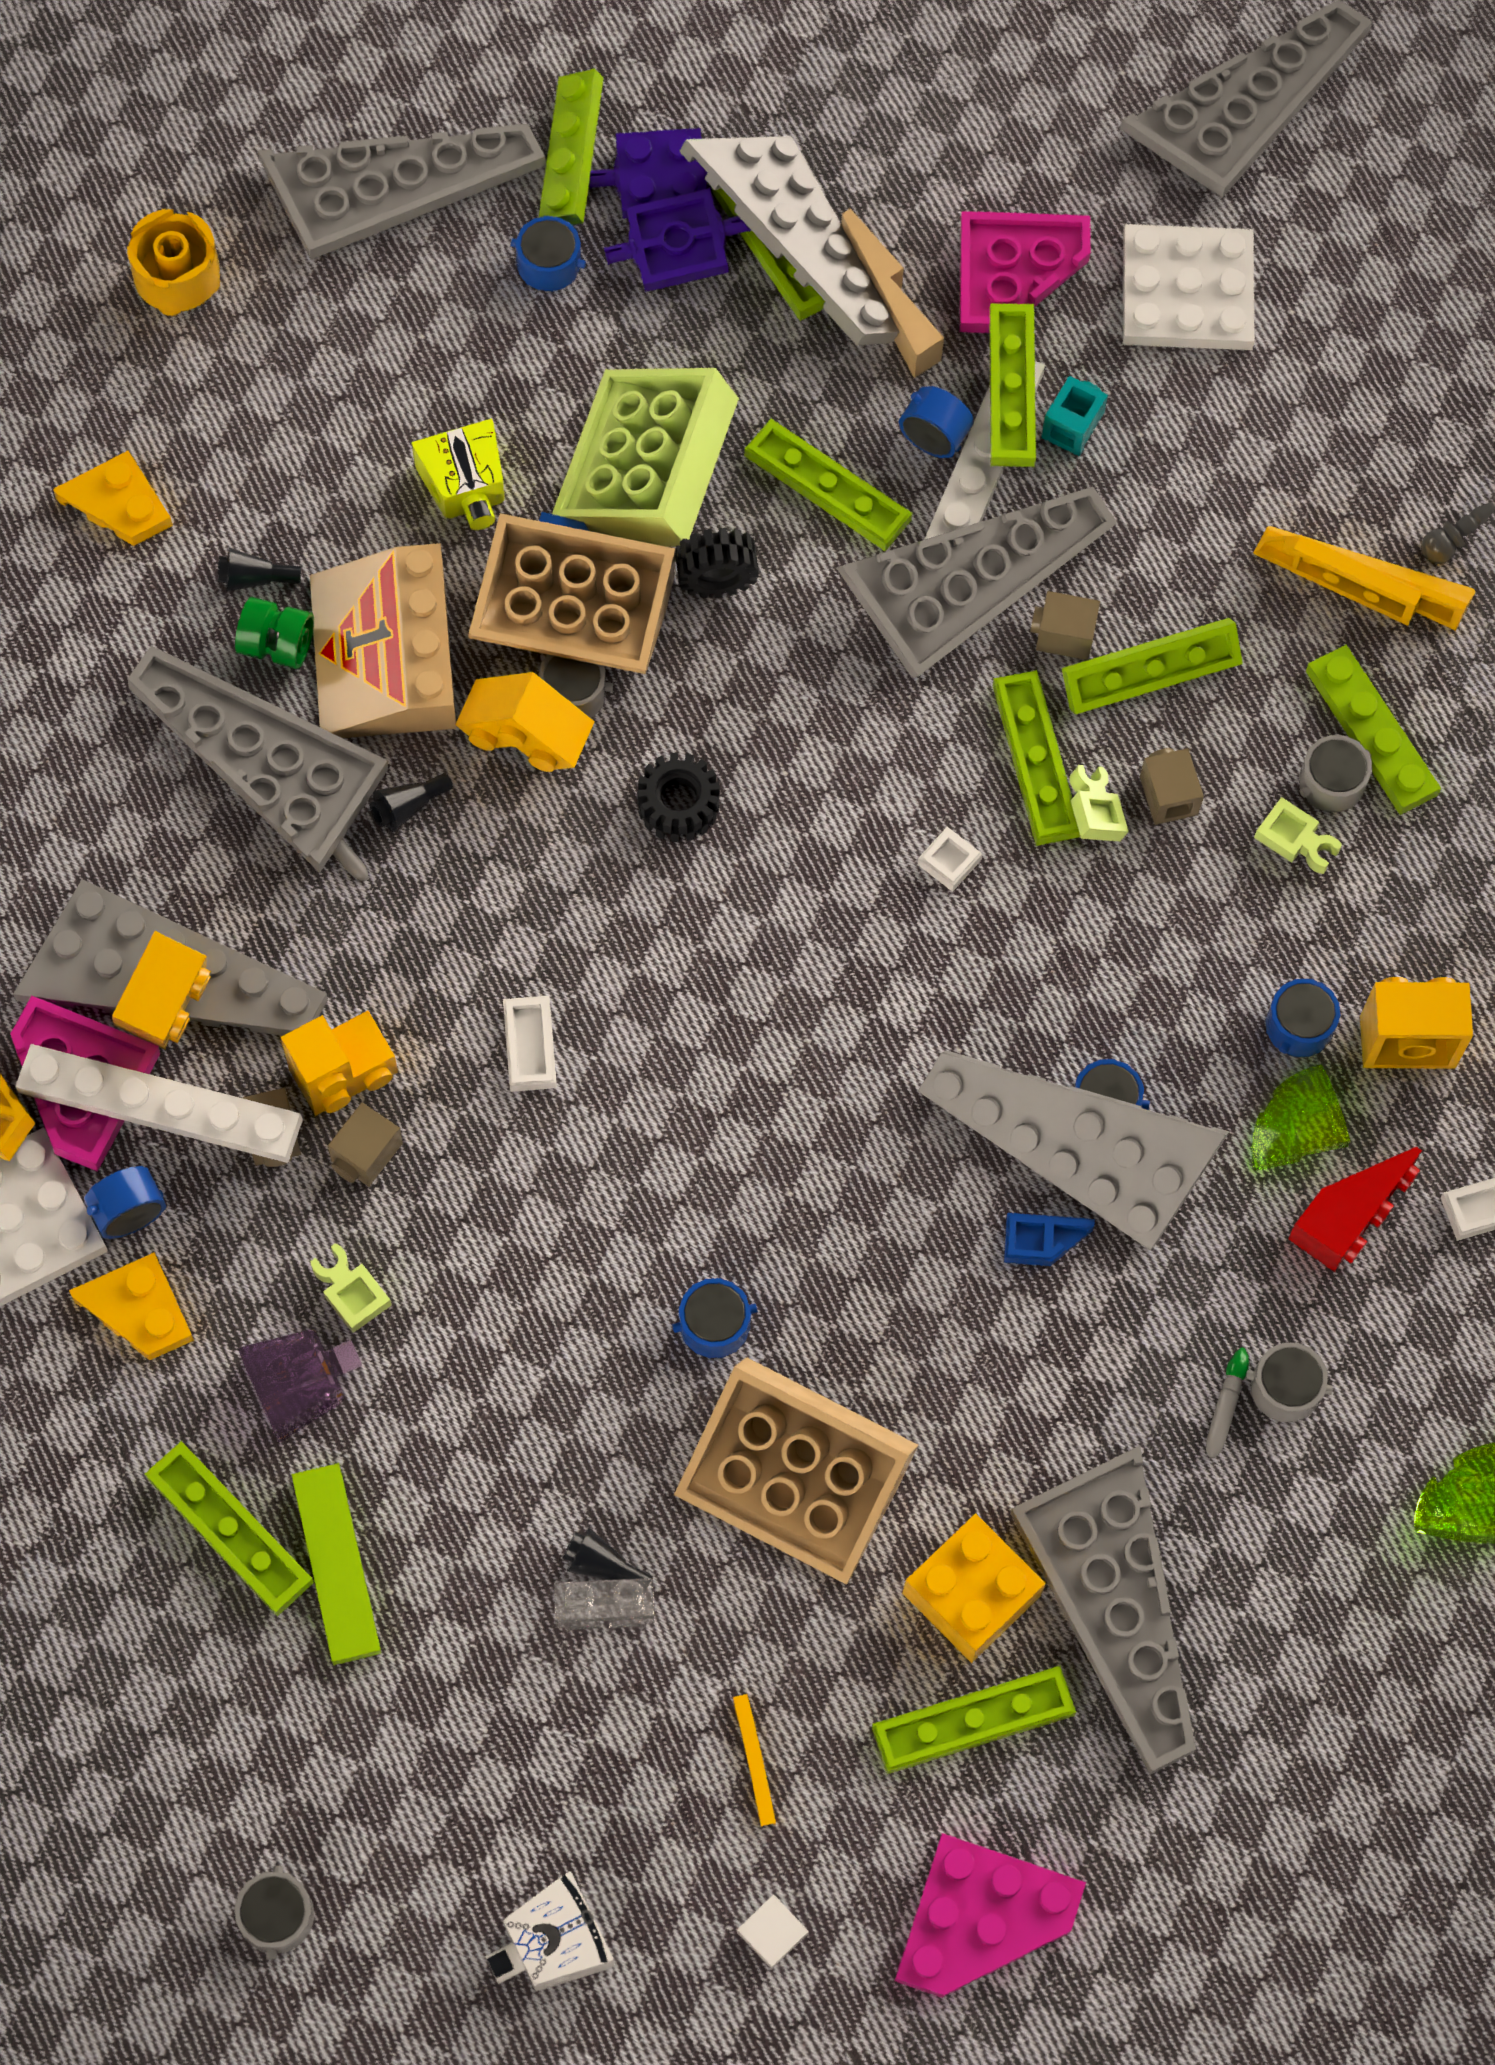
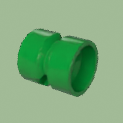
(259, 628)

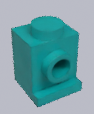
(1074, 415)

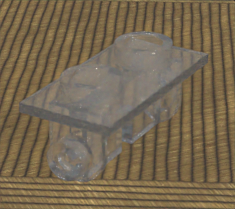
(618, 1601)

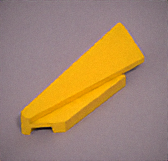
(1367, 580)

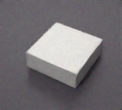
(949, 859)
(772, 1931)

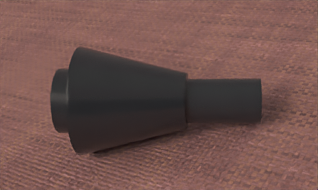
(245, 571)
(398, 804)
(596, 1558)

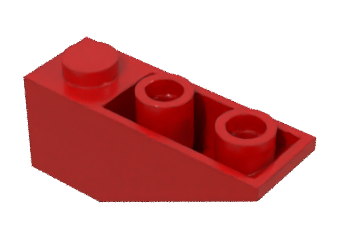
(1344, 1210)

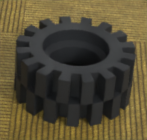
(716, 563)
(674, 772)

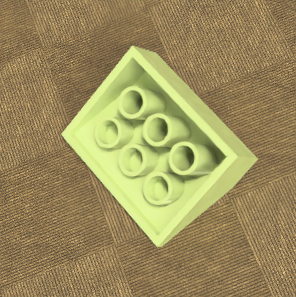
(648, 453)

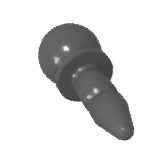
(1440, 544)

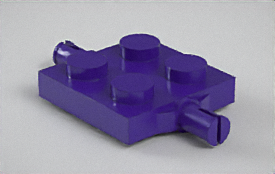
(651, 167)
(677, 240)

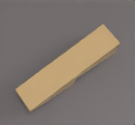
(917, 338)

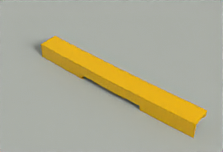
(754, 1760)

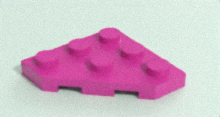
(1016, 260)
(75, 1132)
(982, 1915)

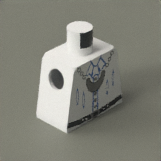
(552, 1939)

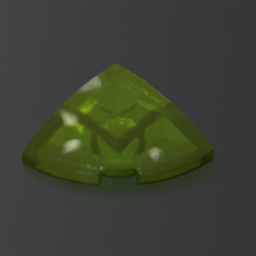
(1299, 1121)
(1463, 1501)

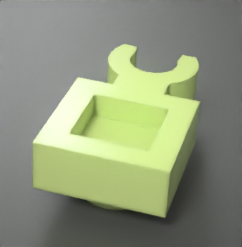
(1095, 810)
(1292, 831)
(352, 1293)

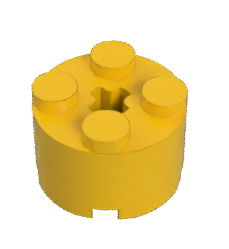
(173, 261)

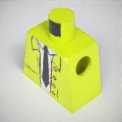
(463, 472)

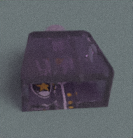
(297, 1378)

